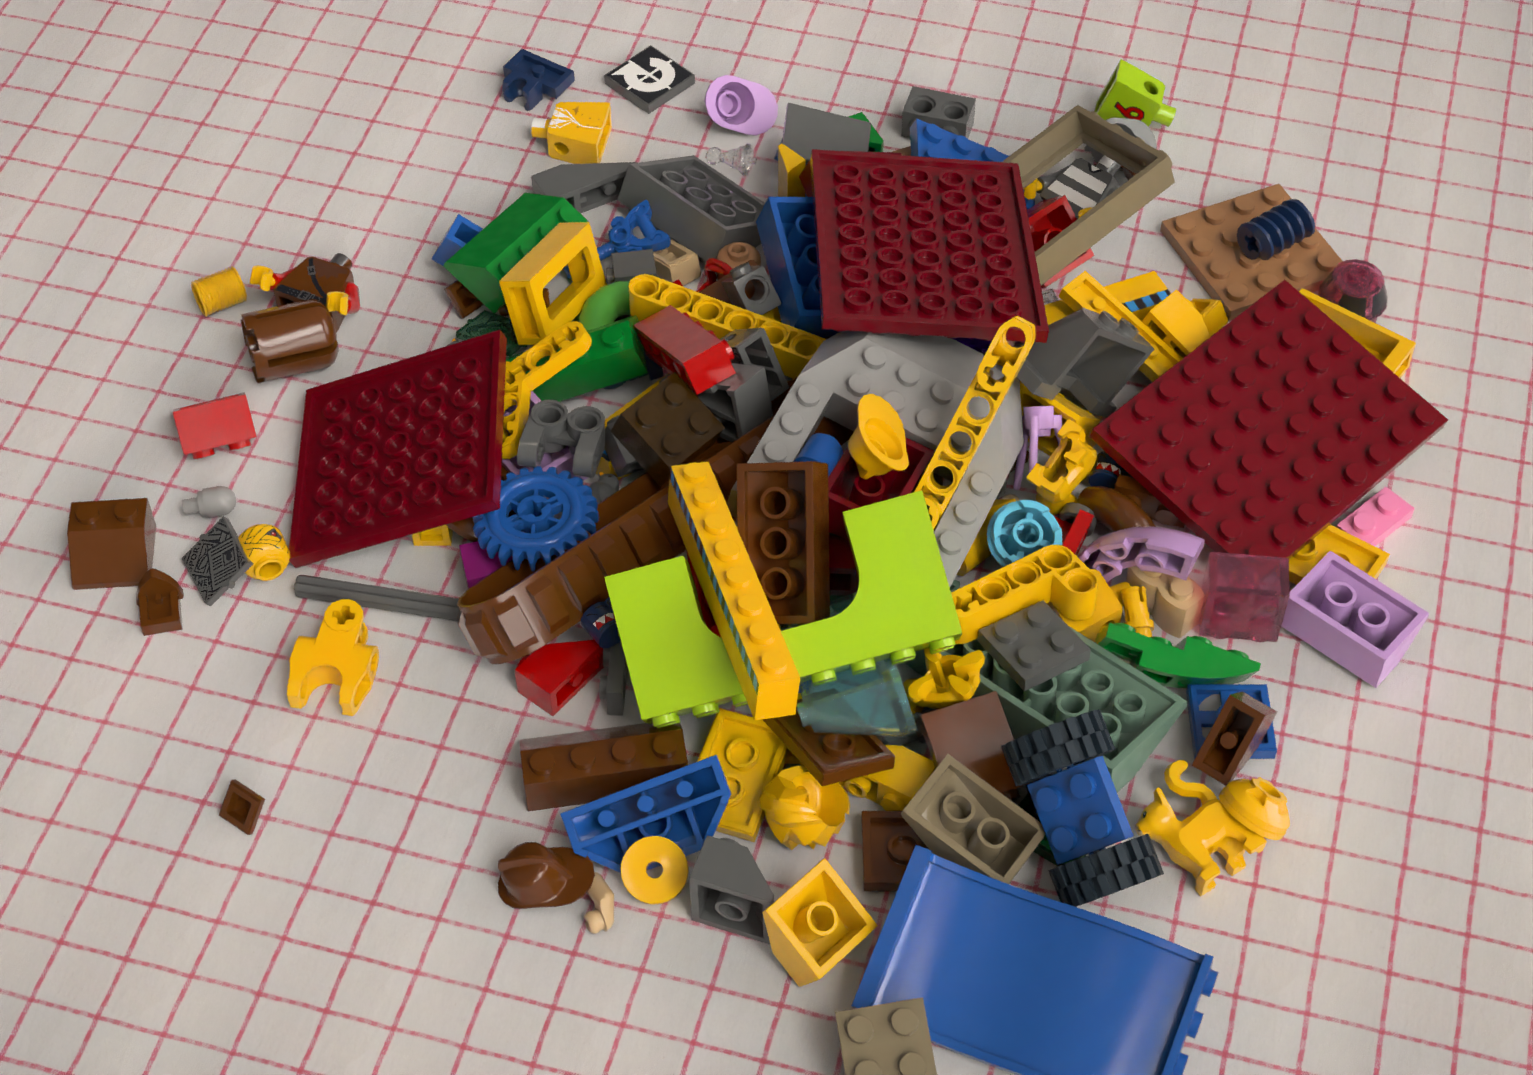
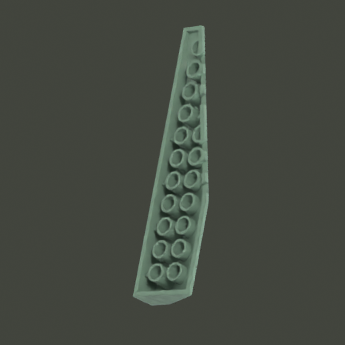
(1131, 703)

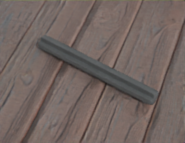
(377, 597)

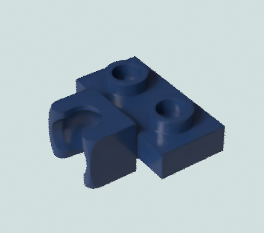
(532, 76)

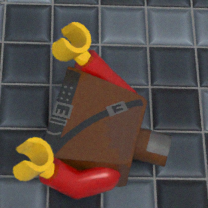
(314, 279)

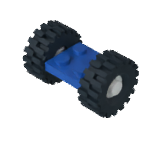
(1081, 809)

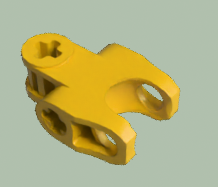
(336, 658)

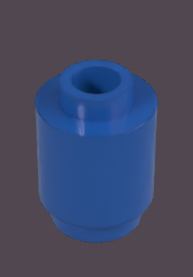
(821, 449)

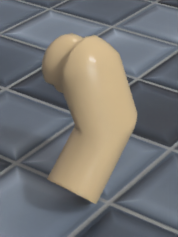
(603, 897)

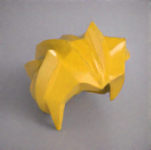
(803, 809)

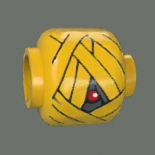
(266, 549)

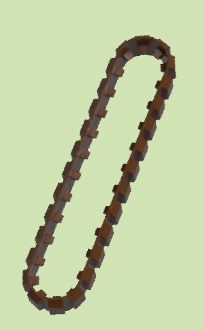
(525, 609)

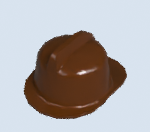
(543, 876)

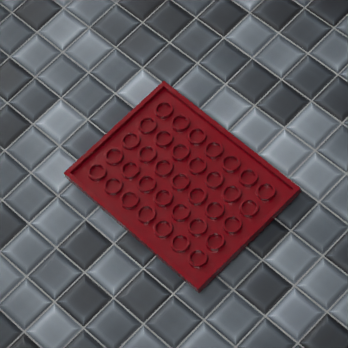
(923, 246)
(1269, 428)

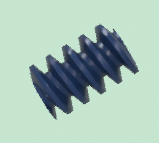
(1275, 230)

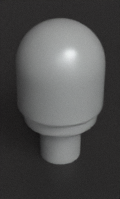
(211, 502)

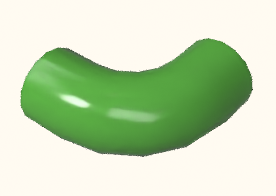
(605, 305)

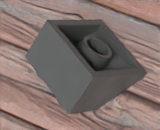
(729, 889)

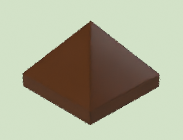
(462, 299)
(241, 807)

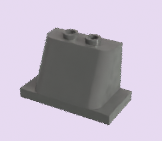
(1088, 357)

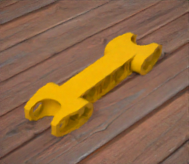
(994, 392)

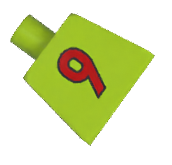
(1134, 96)

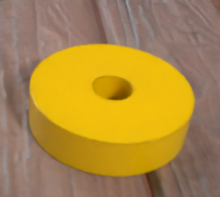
(635, 866)

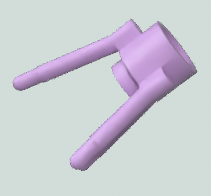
(1036, 423)

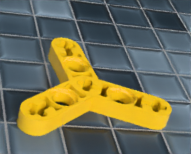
(520, 390)

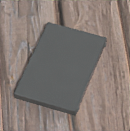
(822, 130)

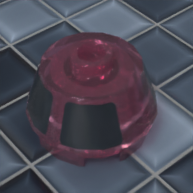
(1357, 288)

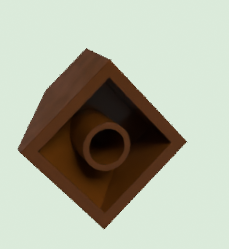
(110, 542)

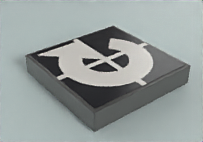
(649, 79)

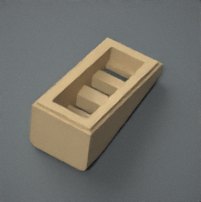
(677, 263)

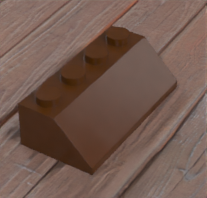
(787, 535)
(597, 762)

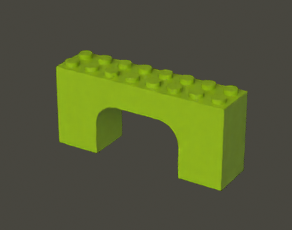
(897, 610)

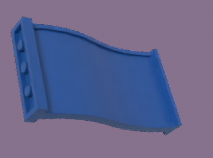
(1033, 977)

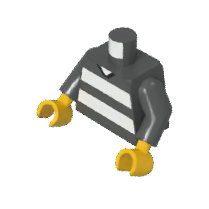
(1080, 183)

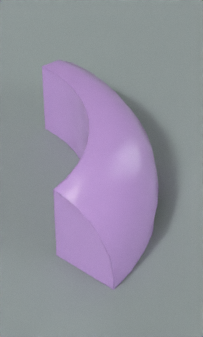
(1145, 547)

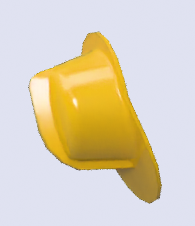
(879, 438)

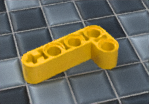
(1045, 575)

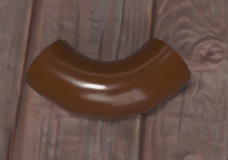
(1114, 508)

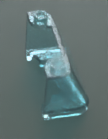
(859, 703)

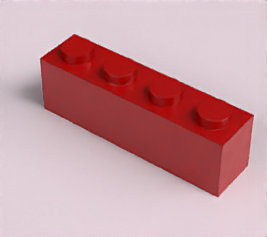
(685, 348)

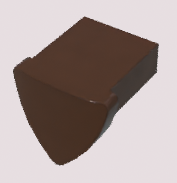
(159, 603)

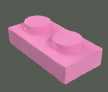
(1377, 517)

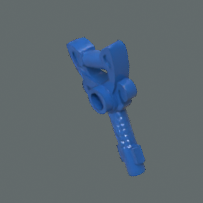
(622, 235)

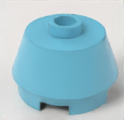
(1021, 530)

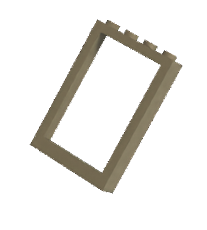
(1062, 138)

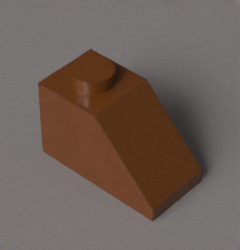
(1234, 737)

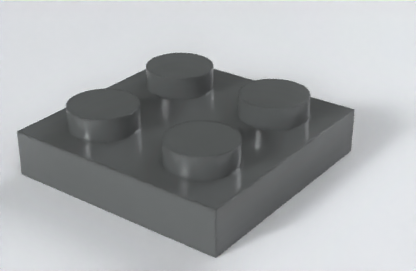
(1033, 645)

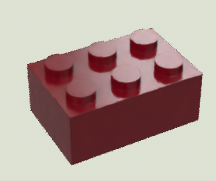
(851, 491)

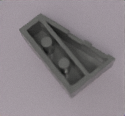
(739, 400)

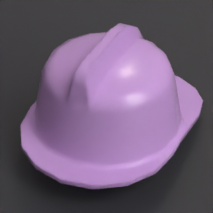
(741, 105)

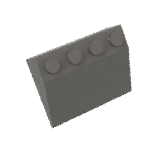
(693, 204)

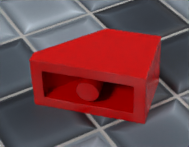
(558, 672)

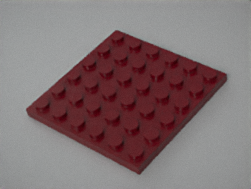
(400, 449)

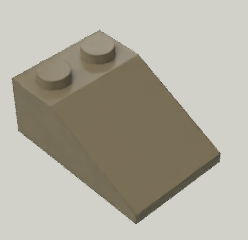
(972, 822)

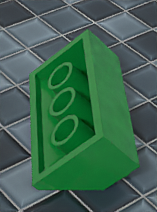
(505, 242)
(612, 358)

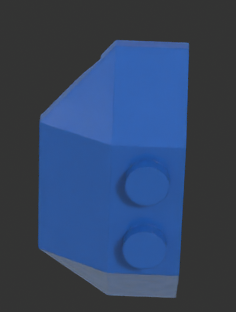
(674, 806)

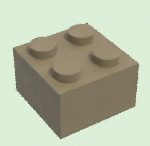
(886, 1039)

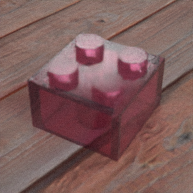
(1244, 596)

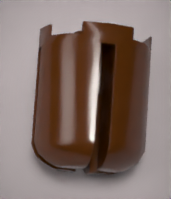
(290, 339)

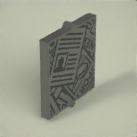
(216, 561)

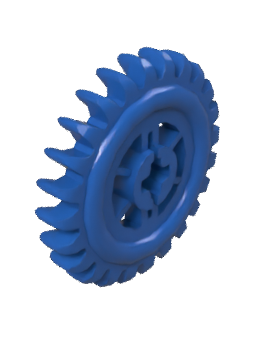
(533, 529)

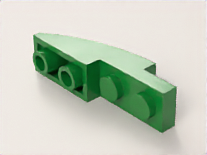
(1189, 662)

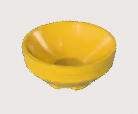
(1257, 806)

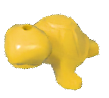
(946, 682)

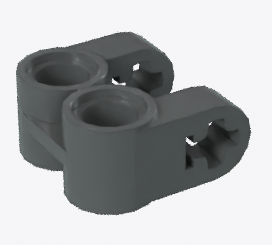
(553, 428)

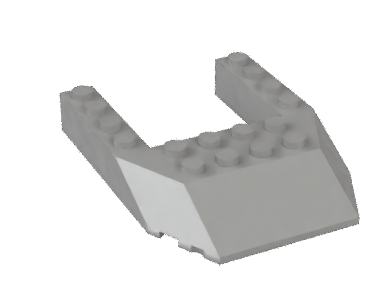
(925, 385)

